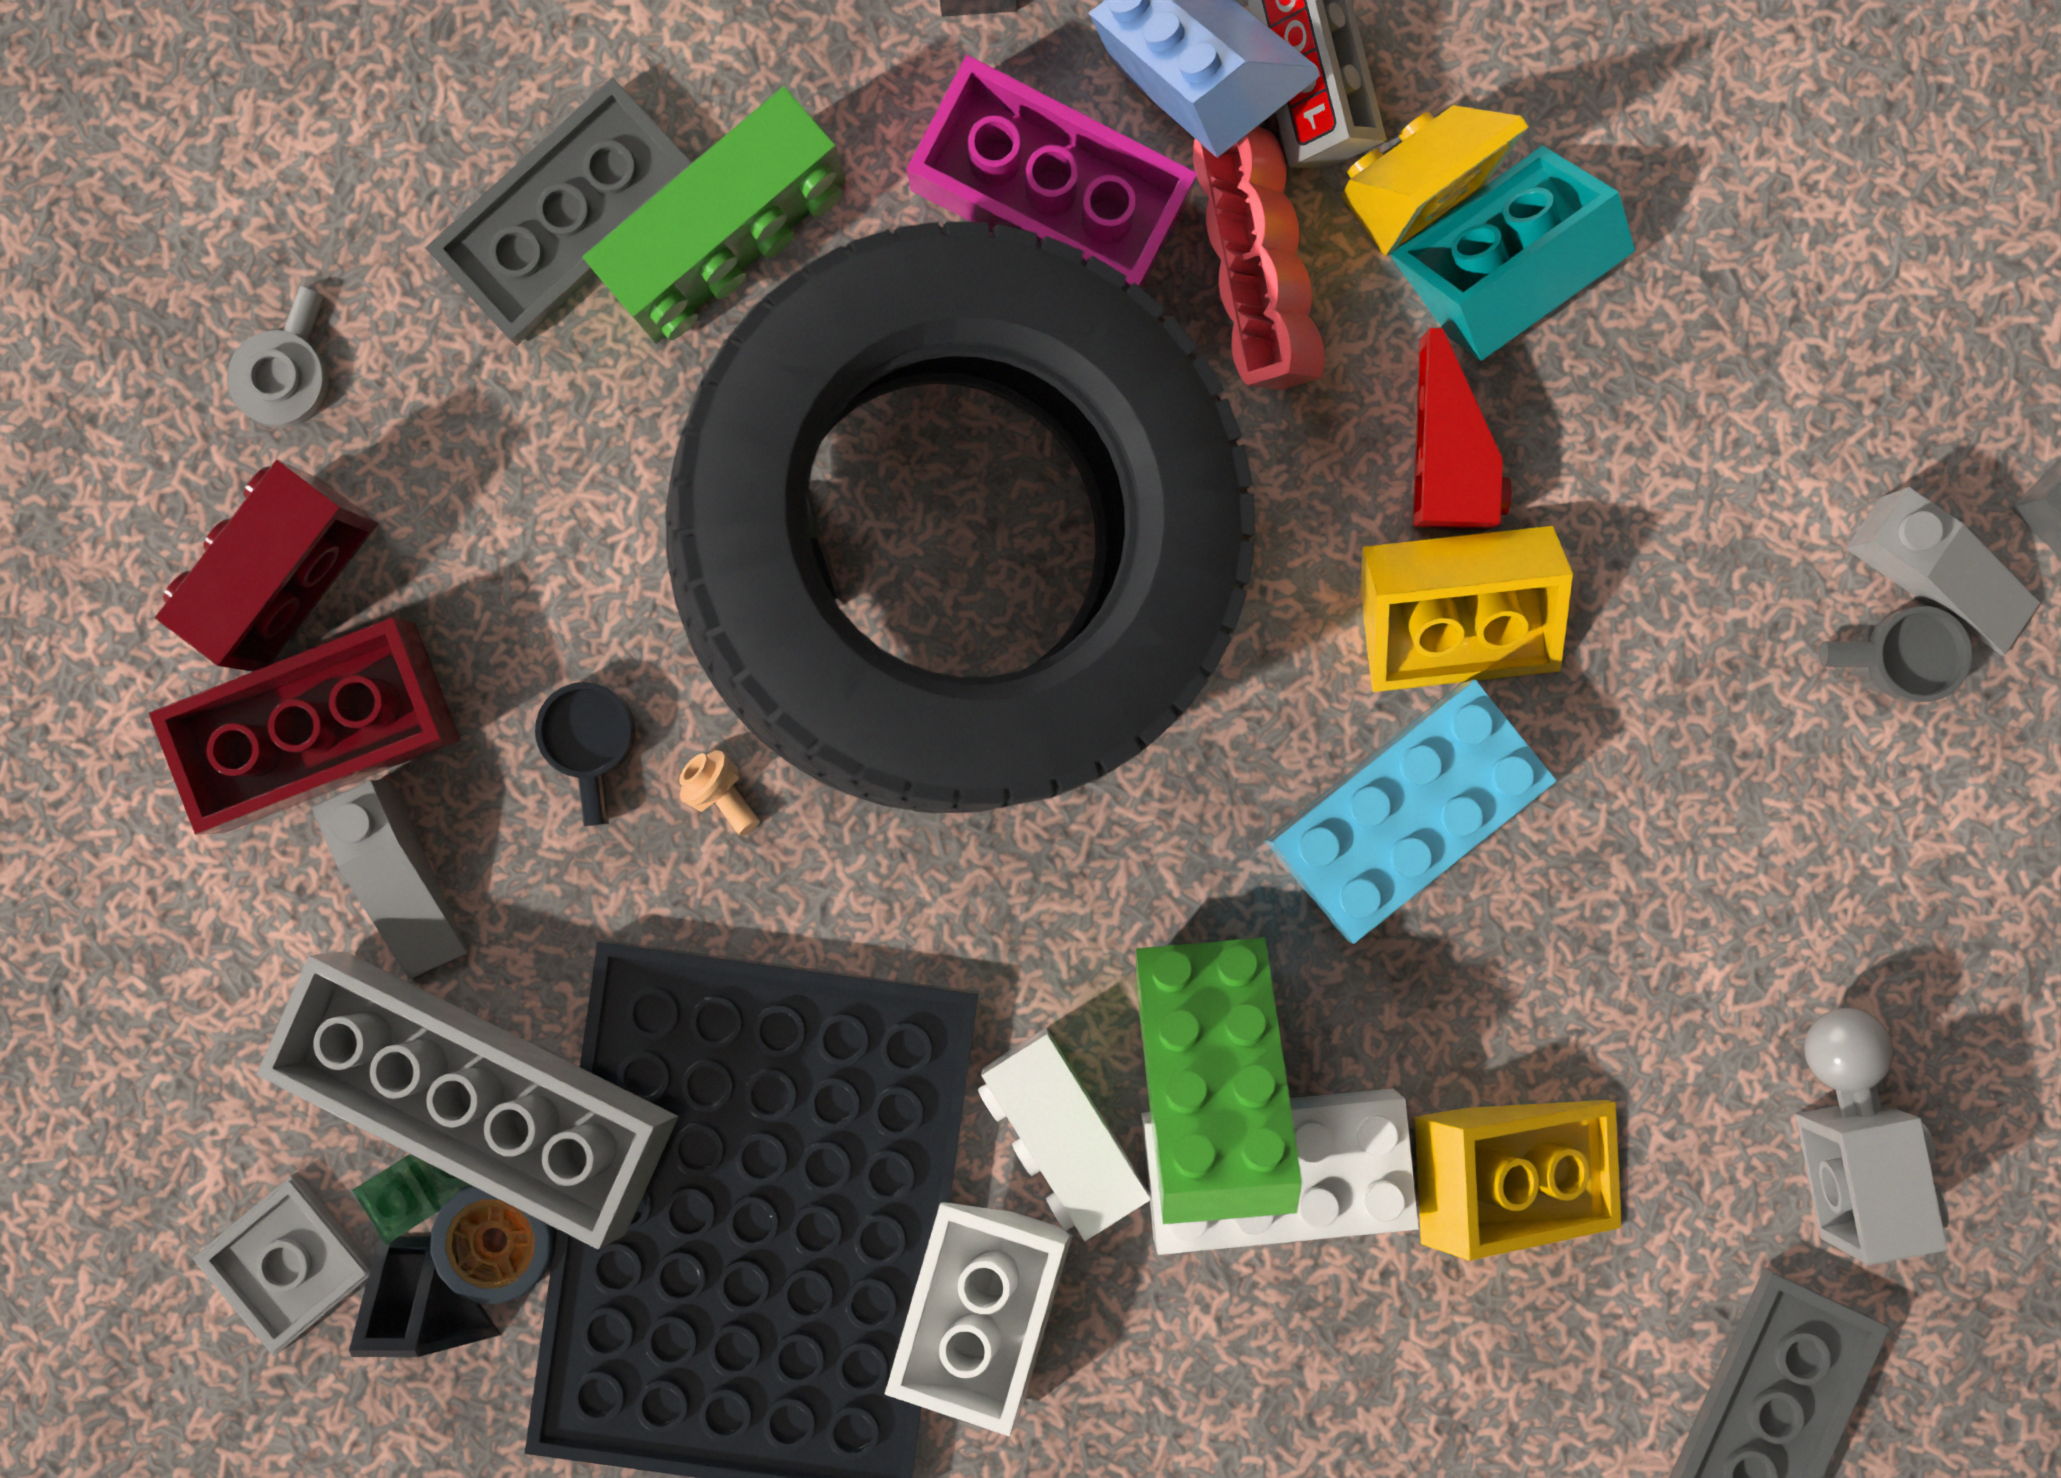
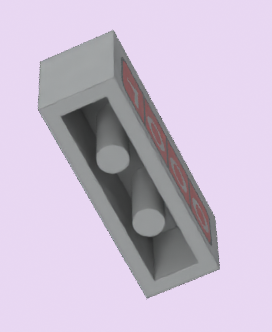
(1339, 109)

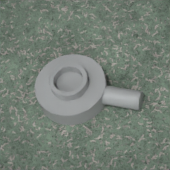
(279, 373)

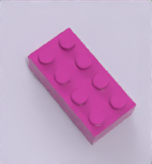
(1044, 168)

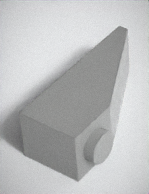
(1944, 566)
(390, 875)

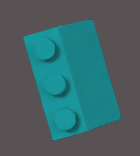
(1516, 250)

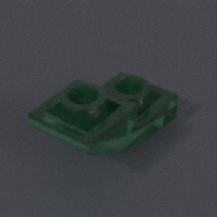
(405, 1195)

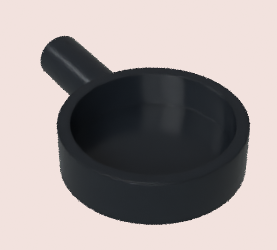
(585, 735)

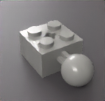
(1864, 1157)

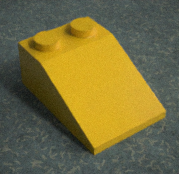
(1428, 171)
(1516, 1176)

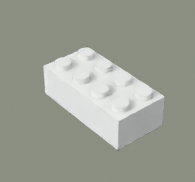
(1351, 1170)

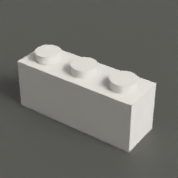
(1062, 1136)

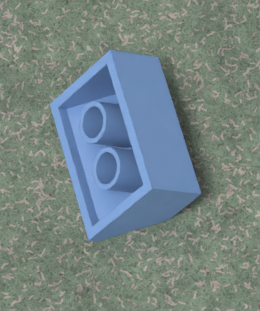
(1203, 63)

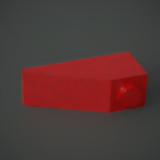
(1455, 454)

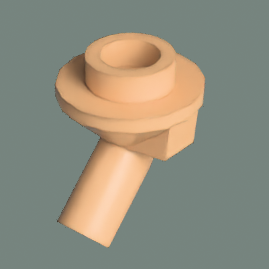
(711, 780)

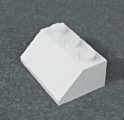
(979, 1314)

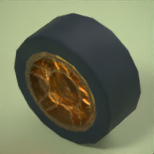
(477, 1266)

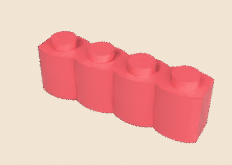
(1259, 271)

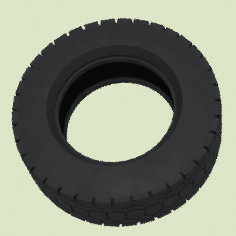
(1086, 365)

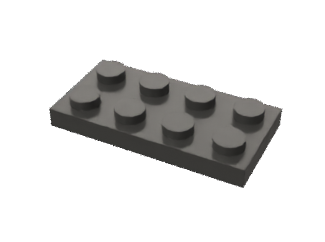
(527, 234)
(1782, 1386)

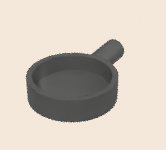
(1910, 654)

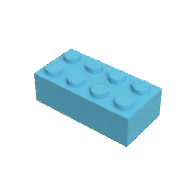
(1410, 810)

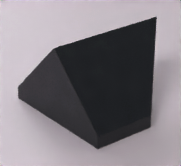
(411, 1308)

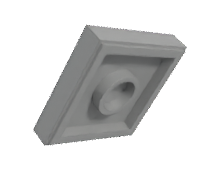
(284, 1264)

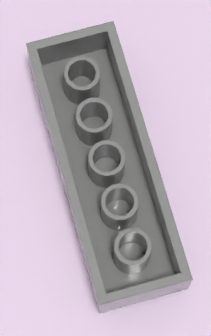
(467, 1097)

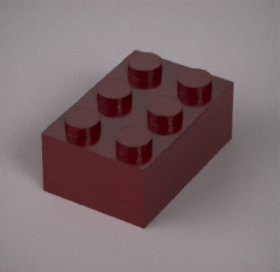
(265, 568)

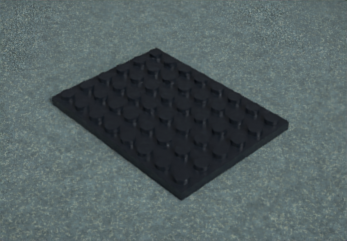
(778, 1232)

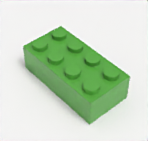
(720, 217)
(1216, 1082)

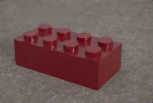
(304, 726)

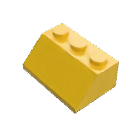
(1465, 608)

